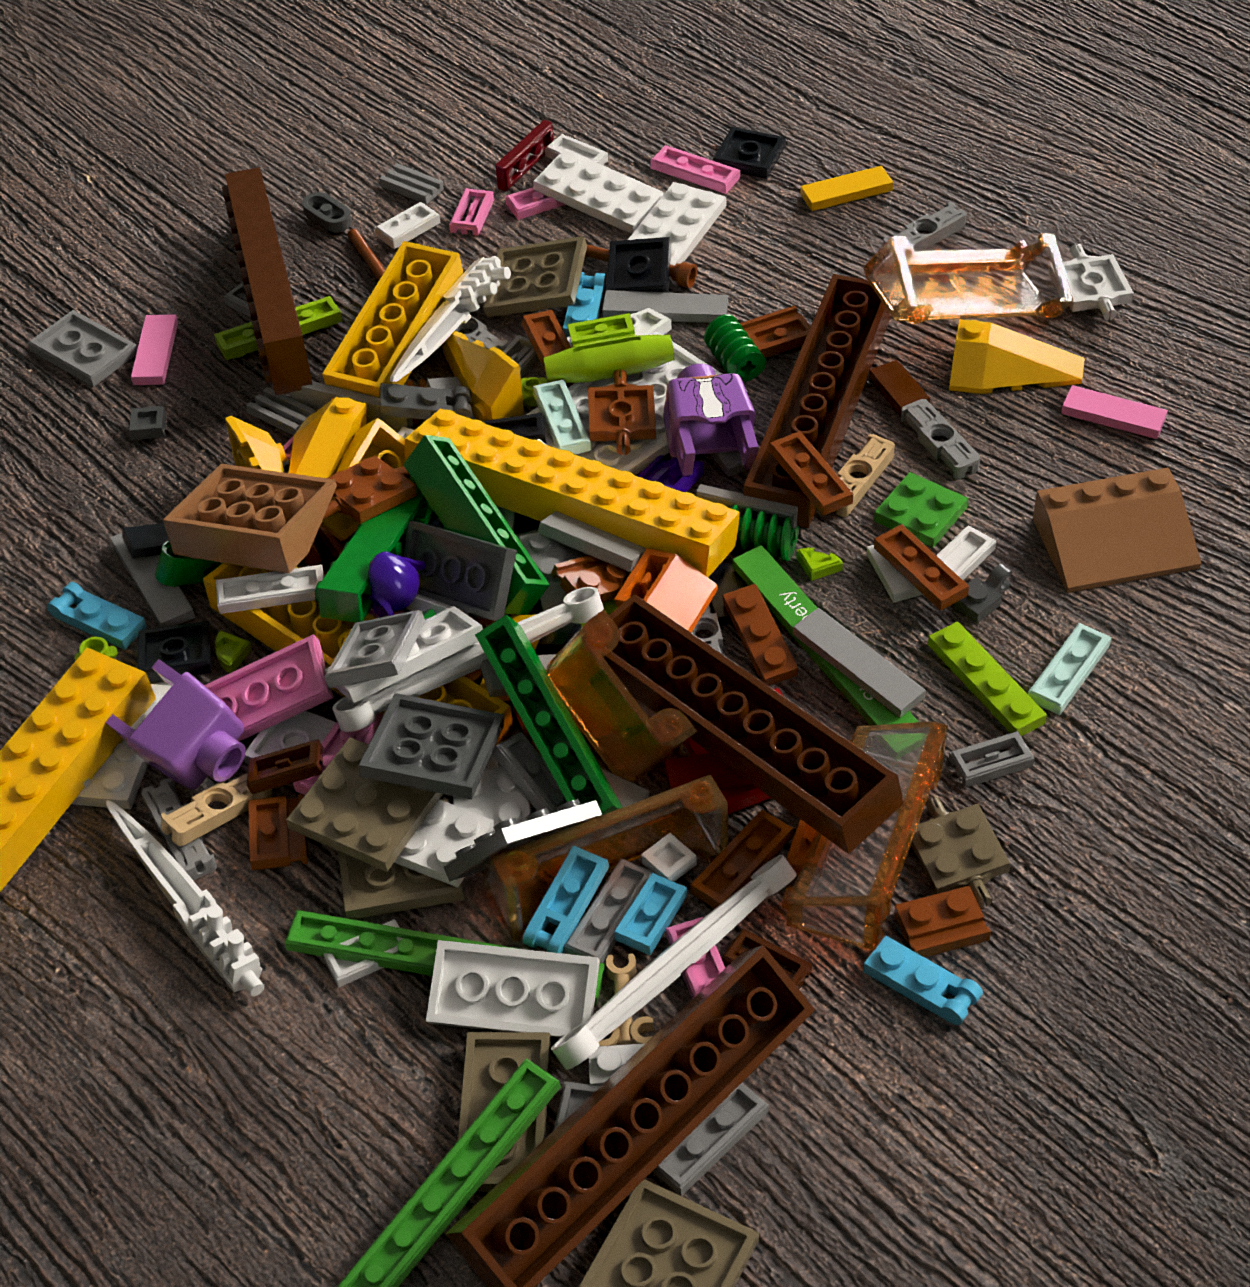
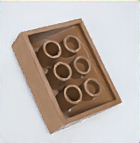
(250, 517)
(1116, 529)

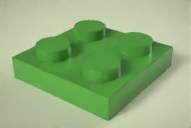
(922, 508)

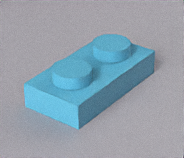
(650, 914)

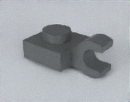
(985, 596)

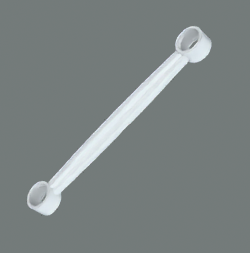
(577, 608)
(667, 967)

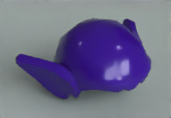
(393, 582)

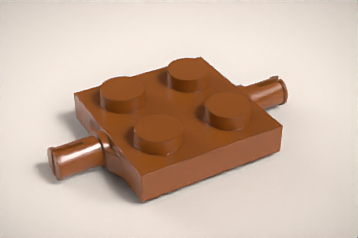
(621, 412)
(370, 489)

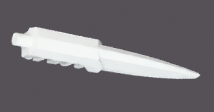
(460, 299)
(194, 909)

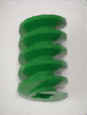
(734, 348)
(769, 534)

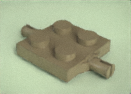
(959, 850)

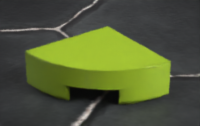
(817, 563)
(231, 650)

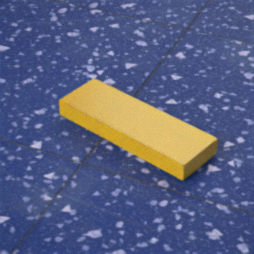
(846, 188)

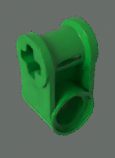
(181, 570)

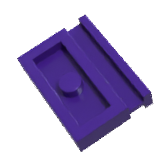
(670, 473)

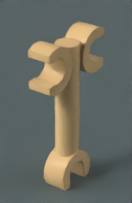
(628, 1031)

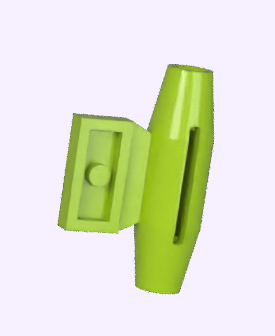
(604, 347)

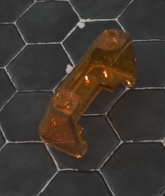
(607, 711)

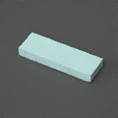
(561, 417)
(1069, 668)

